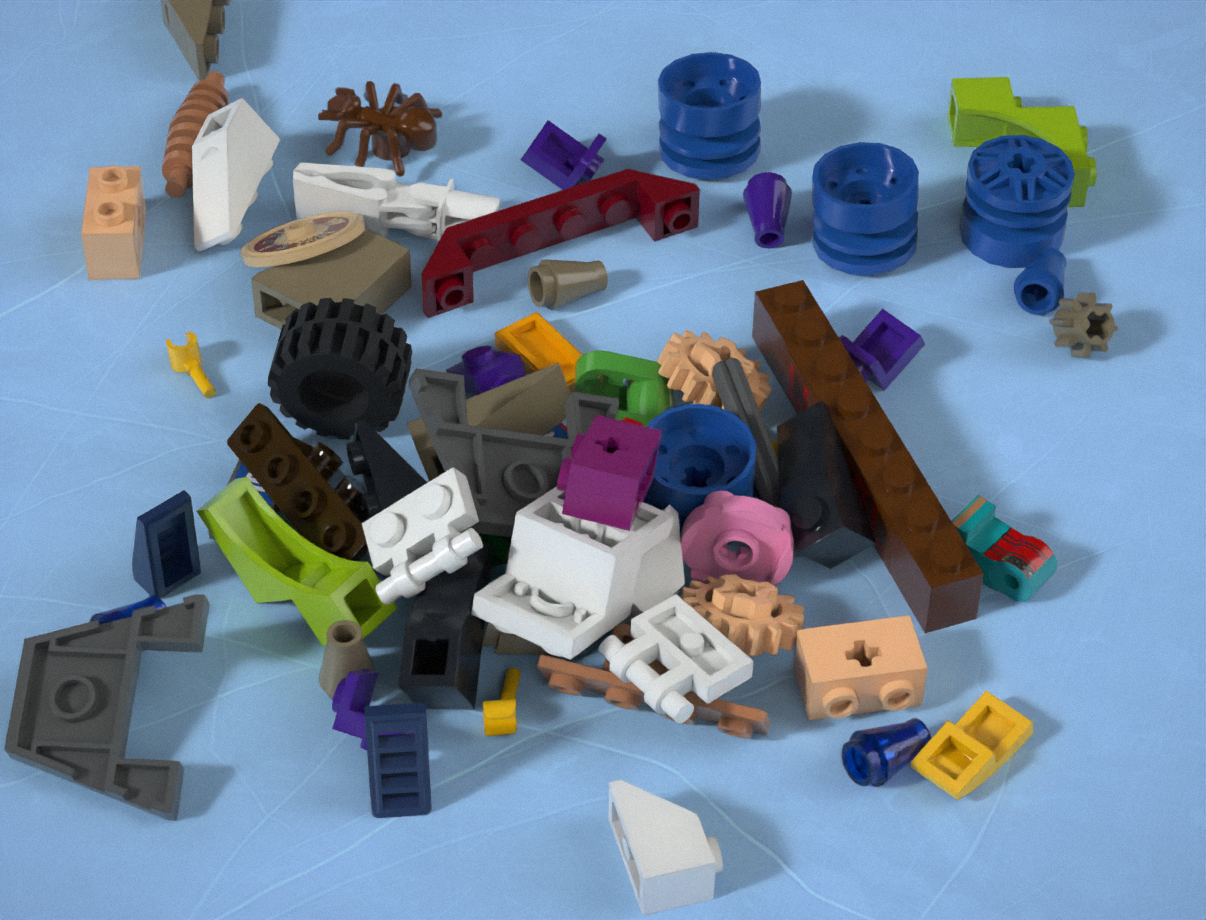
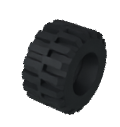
(340, 367)

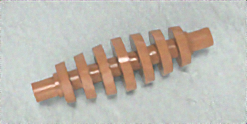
(203, 99)

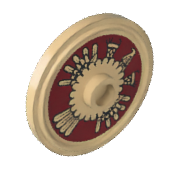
(302, 239)

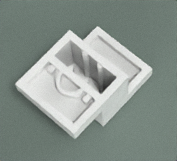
(568, 575)

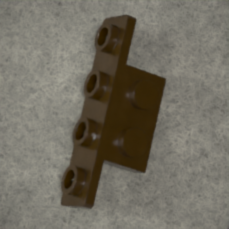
(303, 483)

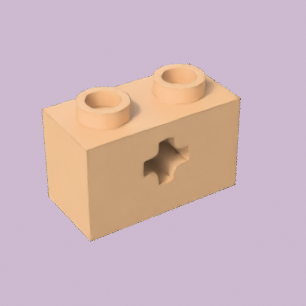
(114, 223)
(859, 667)

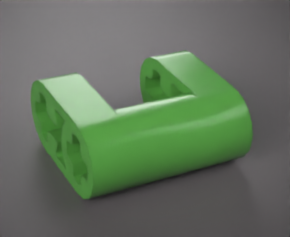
(644, 390)

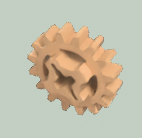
(690, 366)
(747, 612)

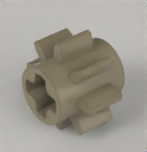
(1083, 325)

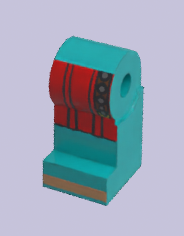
(1007, 558)

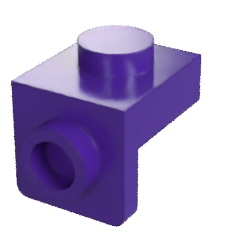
(562, 157)
(883, 349)
(487, 369)
(349, 703)

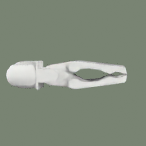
(383, 202)

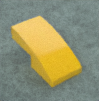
(973, 748)

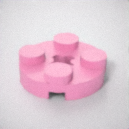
(741, 519)

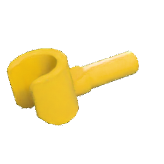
(188, 359)
(501, 714)

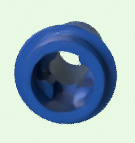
(1041, 283)

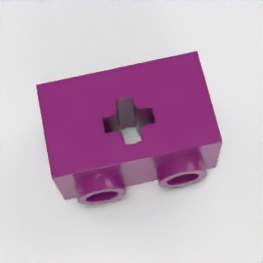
(609, 472)

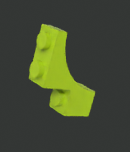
(988, 109)
(285, 566)

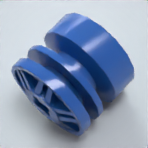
(709, 115)
(1015, 200)
(865, 208)
(700, 454)

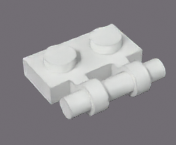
(416, 525)
(688, 647)

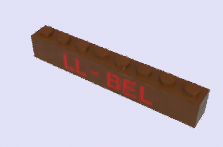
(905, 516)

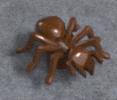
(391, 128)

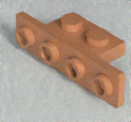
(574, 678)

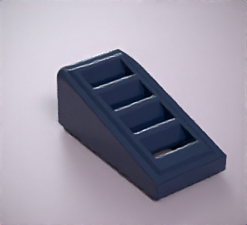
(166, 546)
(398, 761)

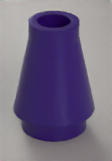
(768, 206)

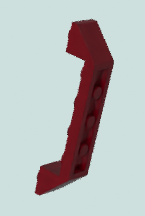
(657, 202)

